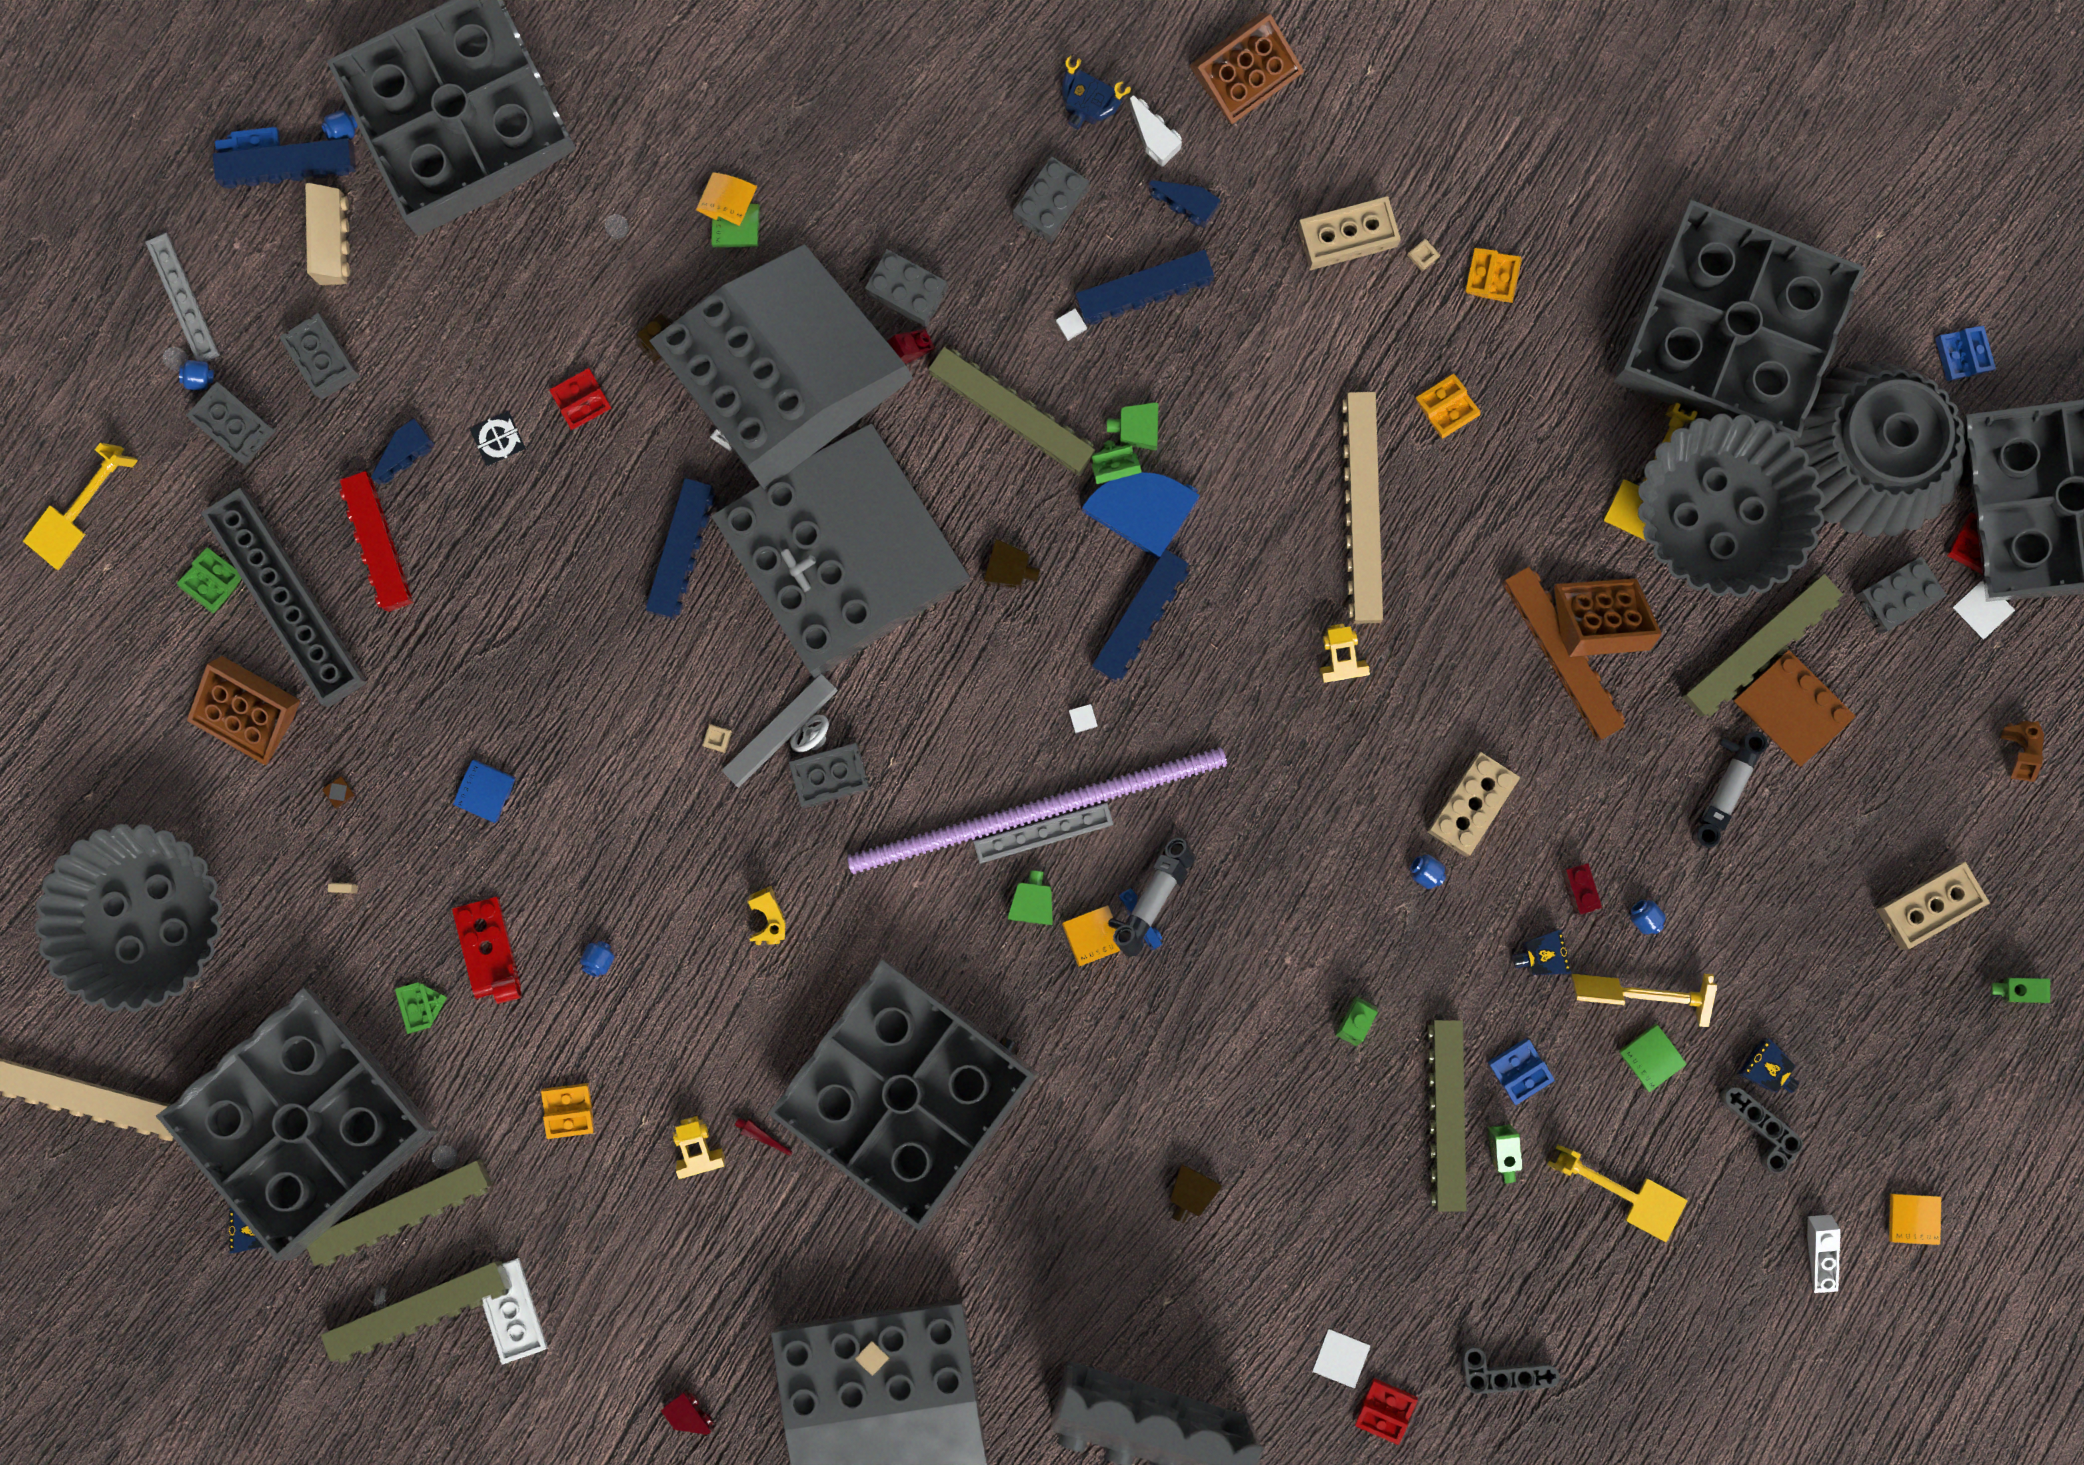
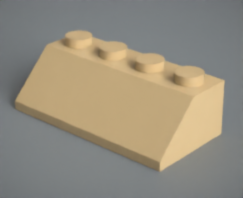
(327, 234)

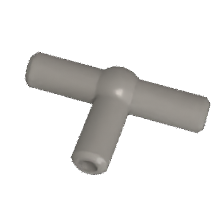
(797, 569)

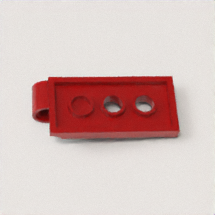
(493, 972)

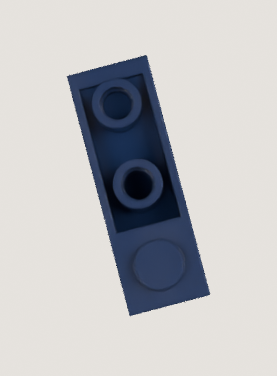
(1189, 200)
(405, 446)

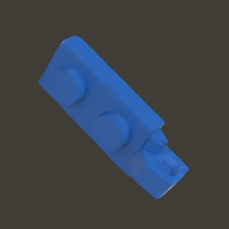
(249, 140)
(1129, 901)

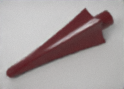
(753, 1131)

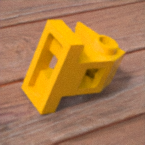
(1339, 637)
(766, 902)
(690, 1132)

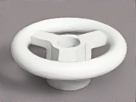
(813, 736)

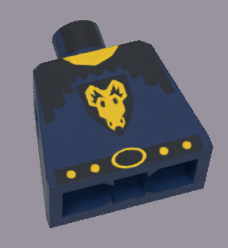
(1544, 955)
(1769, 1068)
(240, 1235)

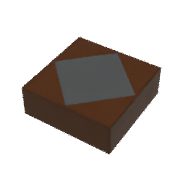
(338, 792)

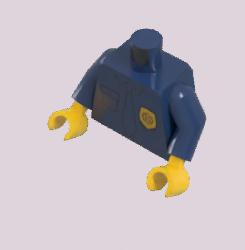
(1089, 97)

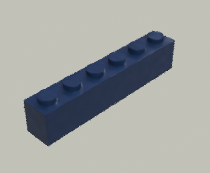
(284, 163)
(1144, 287)
(680, 549)
(1140, 616)

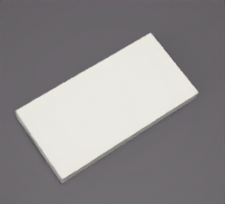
(515, 1318)

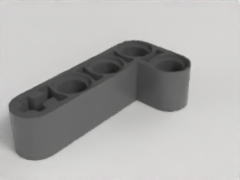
(1759, 1123)
(1510, 1372)

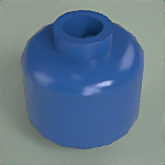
(339, 125)
(195, 375)
(1428, 871)
(1647, 917)
(597, 959)

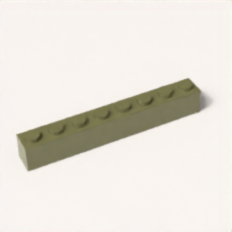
(1012, 411)
(1762, 646)
(1448, 1115)
(400, 1211)
(416, 1311)

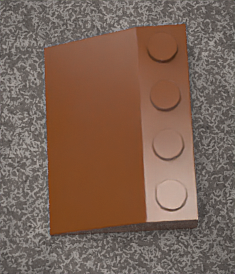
(1247, 67)
(1605, 617)
(1794, 708)
(242, 709)

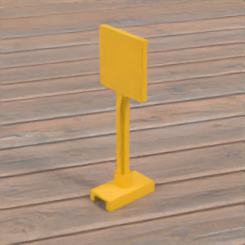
(1625, 506)
(55, 535)
(1610, 991)
(1652, 1209)

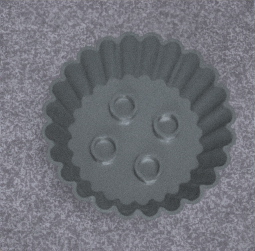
(1883, 447)
(1731, 505)
(128, 918)

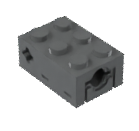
(1051, 199)
(906, 288)
(319, 356)
(230, 423)
(1900, 595)
(829, 776)

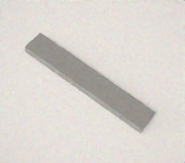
(182, 298)
(779, 730)
(1043, 833)

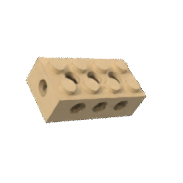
(1352, 219)
(1489, 803)
(1968, 899)

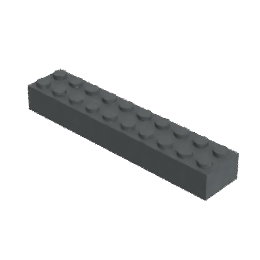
(284, 598)

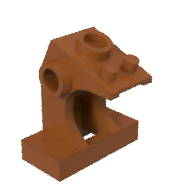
(2028, 763)

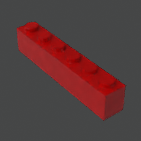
(376, 541)

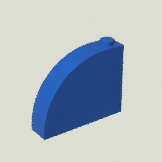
(1143, 509)

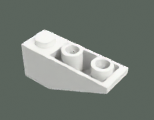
(1156, 138)
(1824, 1252)

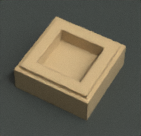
(1423, 255)
(717, 738)
(342, 888)
(872, 1358)

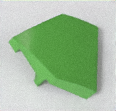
(1114, 462)
(419, 1006)

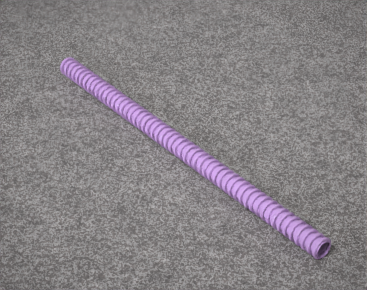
(1037, 810)

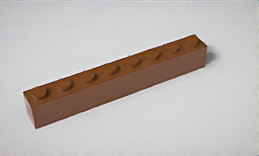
(1573, 672)

